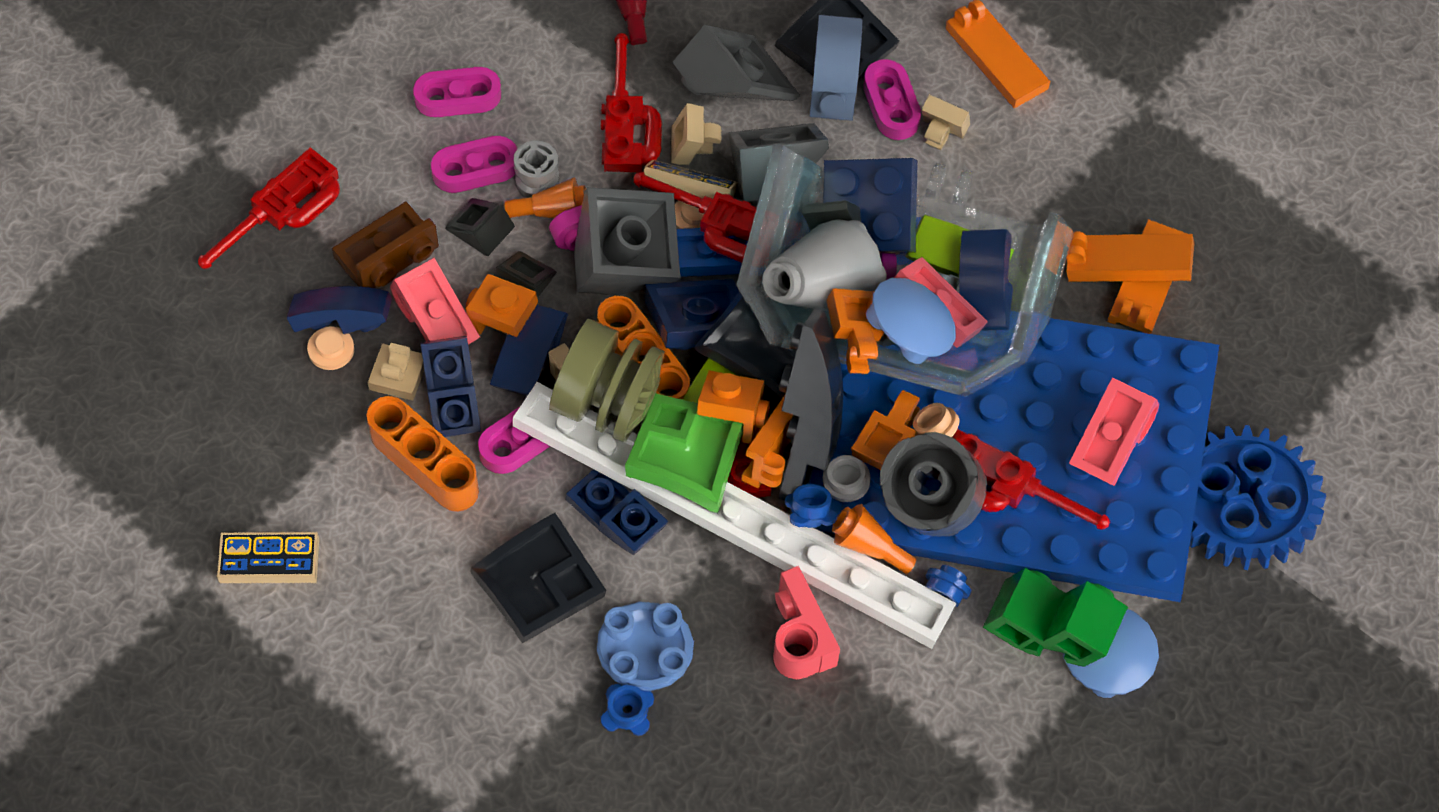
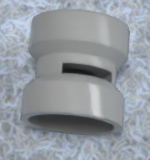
(531, 177)

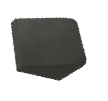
(828, 211)
(481, 225)
(526, 272)

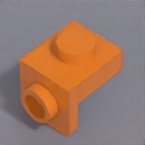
(500, 305)
(734, 400)

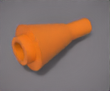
(548, 202)
(862, 533)

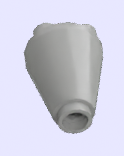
(827, 257)

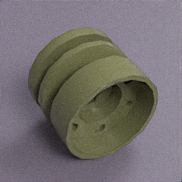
(606, 380)

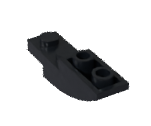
(814, 399)

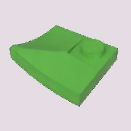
(685, 451)

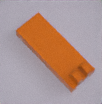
(997, 54)
(1130, 257)
(1141, 301)
(767, 451)

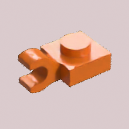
(849, 321)
(884, 432)

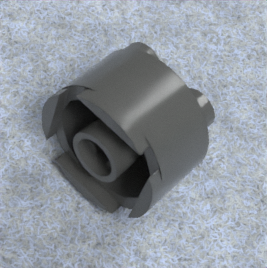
(941, 459)

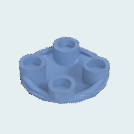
(912, 319)
(645, 645)
(1127, 663)

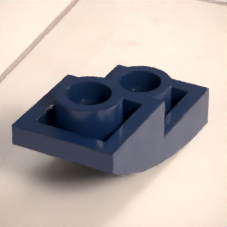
(985, 275)
(351, 306)
(526, 357)
(451, 386)
(615, 511)

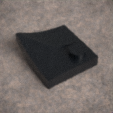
(800, 38)
(743, 349)
(538, 578)

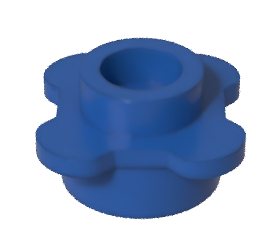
(810, 506)
(627, 695)

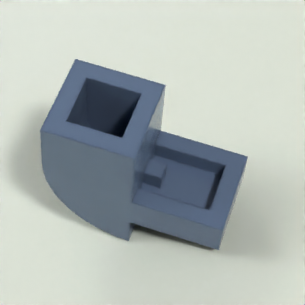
(836, 67)

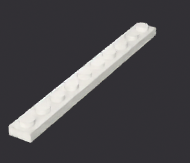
(754, 527)

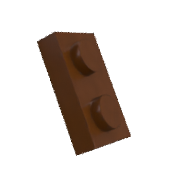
(387, 247)

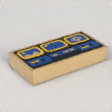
(689, 180)
(268, 557)

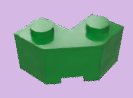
(1039, 616)

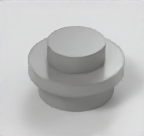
(846, 478)

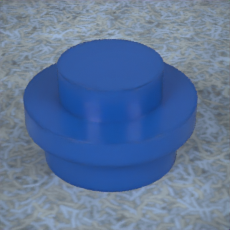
(948, 583)

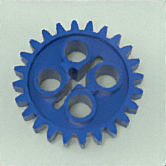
(1282, 481)

